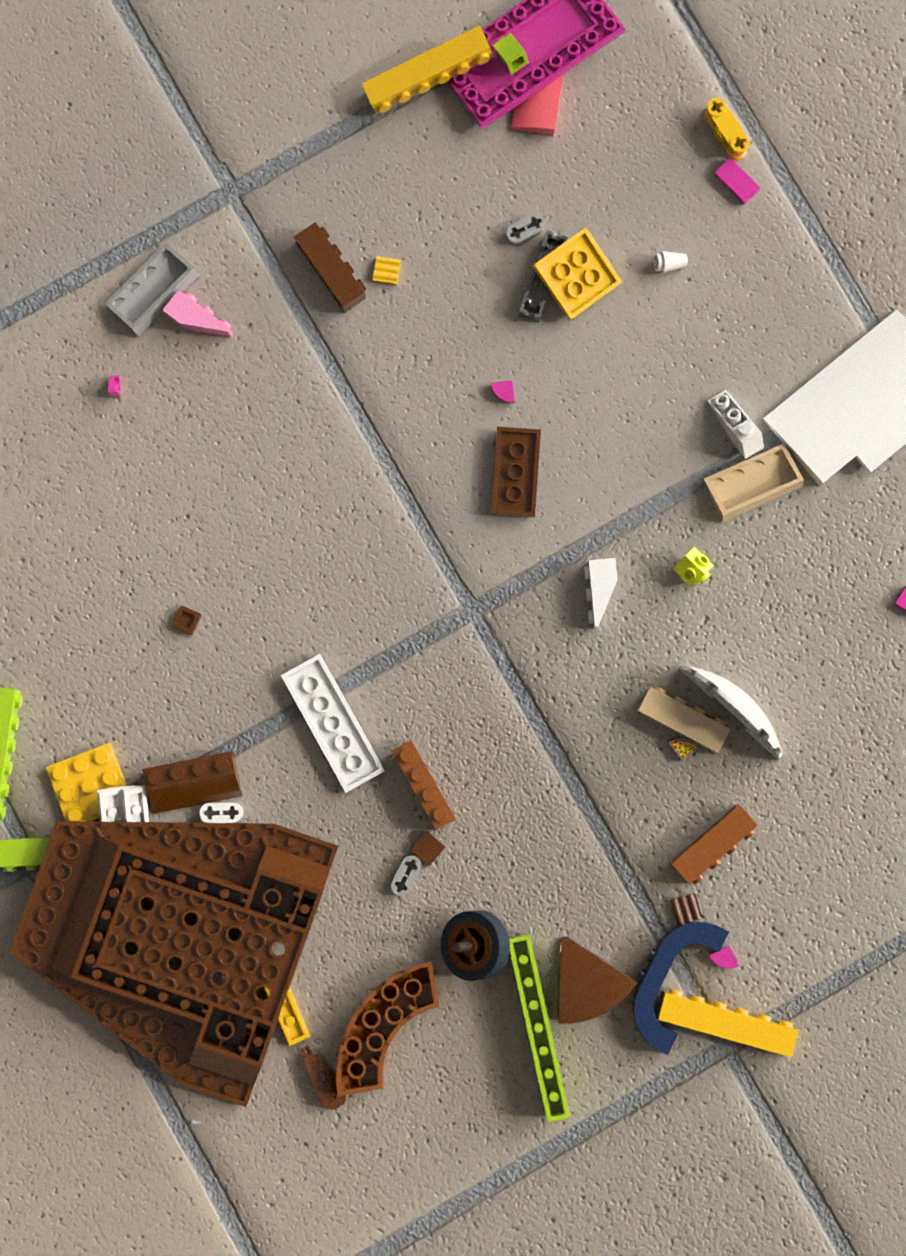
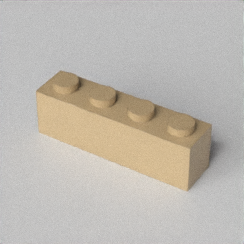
(683, 720)

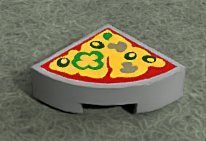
(683, 747)

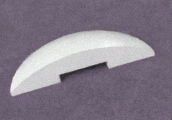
(739, 704)

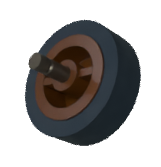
(475, 945)

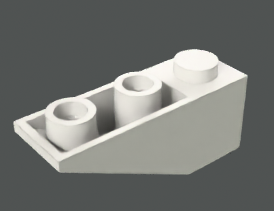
(737, 424)
(602, 580)

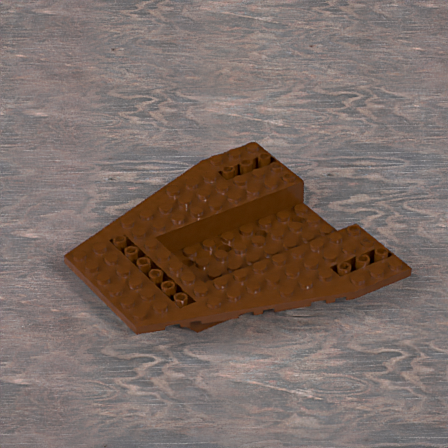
(226, 874)

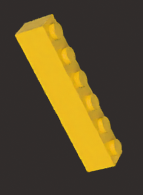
(428, 70)
(727, 1023)

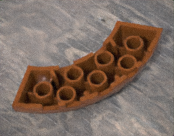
(377, 1022)

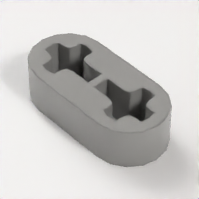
(523, 224)
(410, 878)

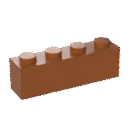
(423, 785)
(713, 844)

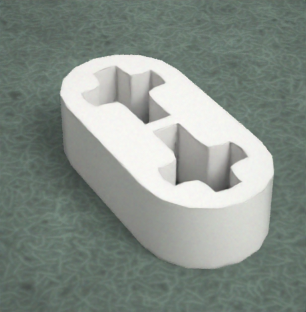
(221, 807)

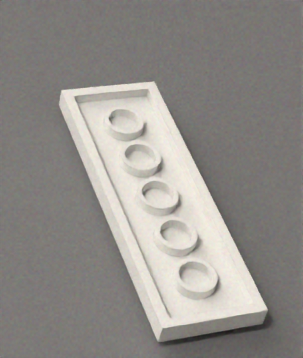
(333, 723)

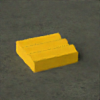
(386, 270)

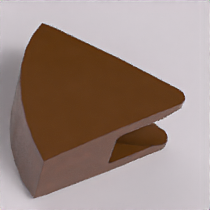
(587, 984)

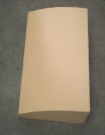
(753, 482)

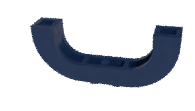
(656, 971)

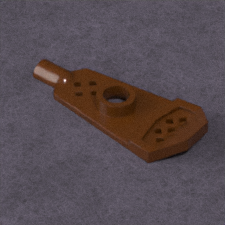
(324, 1088)

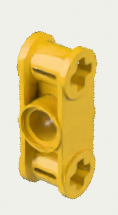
(727, 128)

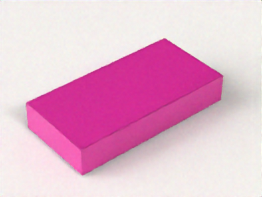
(737, 181)

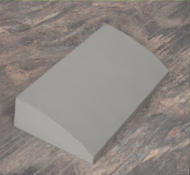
(151, 288)

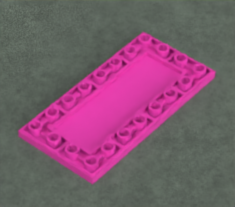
(555, 40)

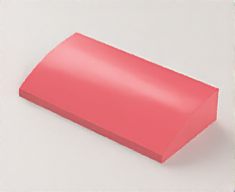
(539, 111)

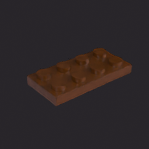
(515, 472)

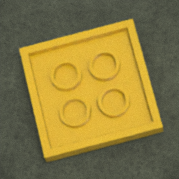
(577, 273)
(80, 778)

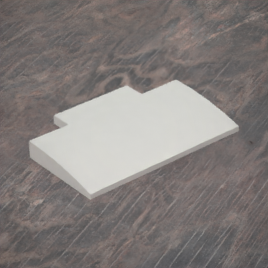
(850, 406)

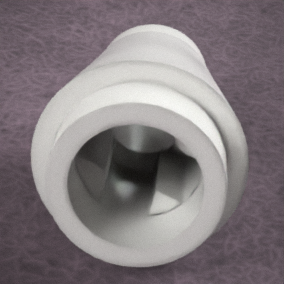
(669, 261)

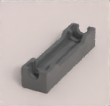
(537, 292)

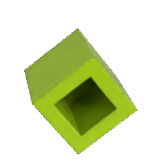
(510, 53)

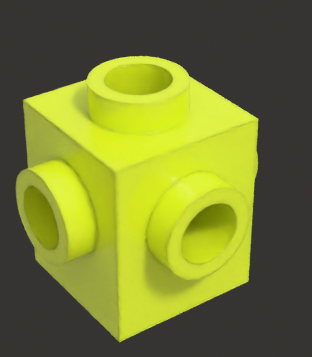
(693, 567)

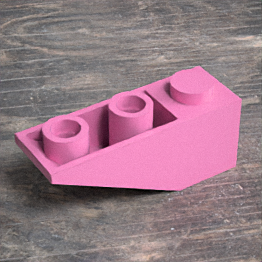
(191, 316)

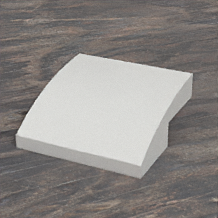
(123, 804)

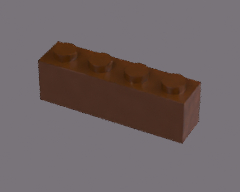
(330, 267)

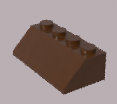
(192, 782)

